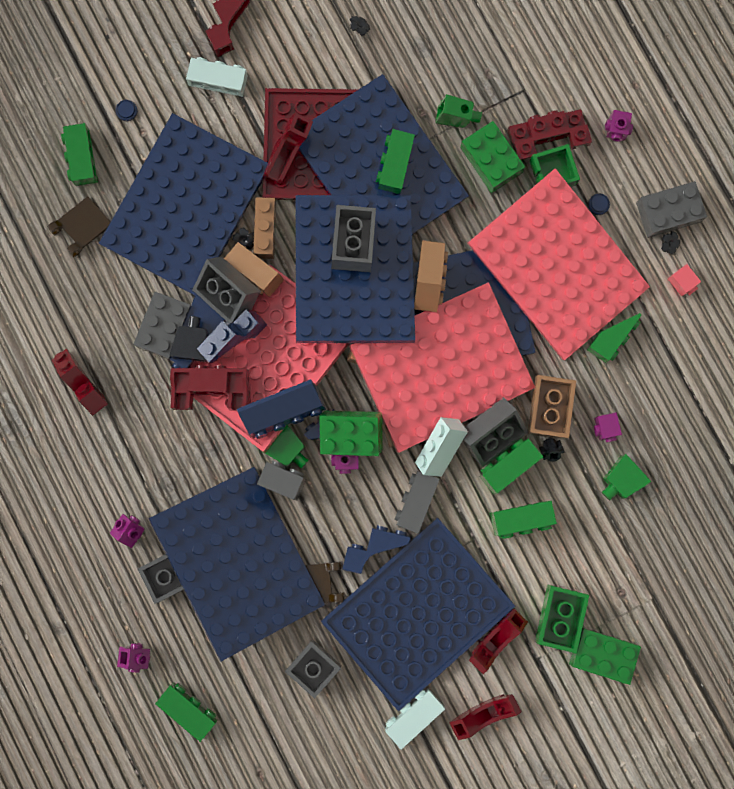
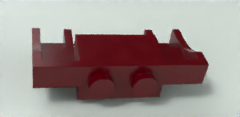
(548, 129)
(209, 381)

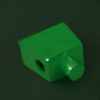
(456, 112)
(287, 449)
(624, 478)

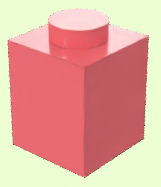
(684, 280)

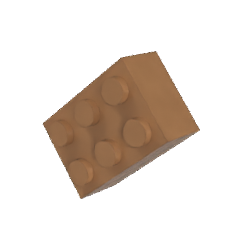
(430, 276)
(551, 407)

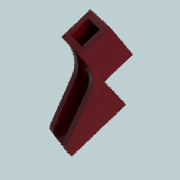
(228, 14)
(287, 147)
(78, 381)

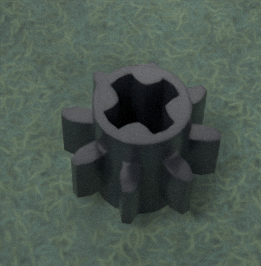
(551, 450)

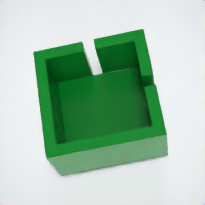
(556, 158)

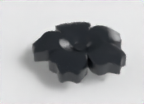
(359, 24)
(244, 238)
(670, 243)

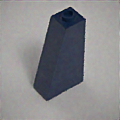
(209, 320)

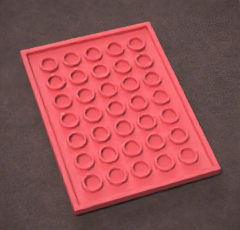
(558, 264)
(272, 359)
(453, 370)

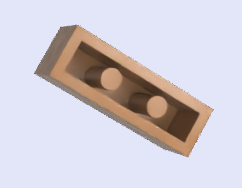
(265, 228)
(254, 269)

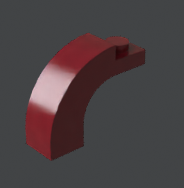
(497, 639)
(484, 714)

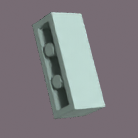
(217, 76)
(441, 446)
(414, 718)

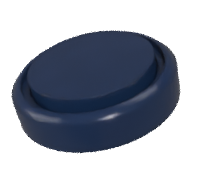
(126, 110)
(599, 204)

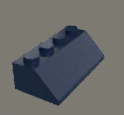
(282, 409)

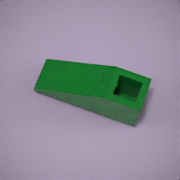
(609, 340)

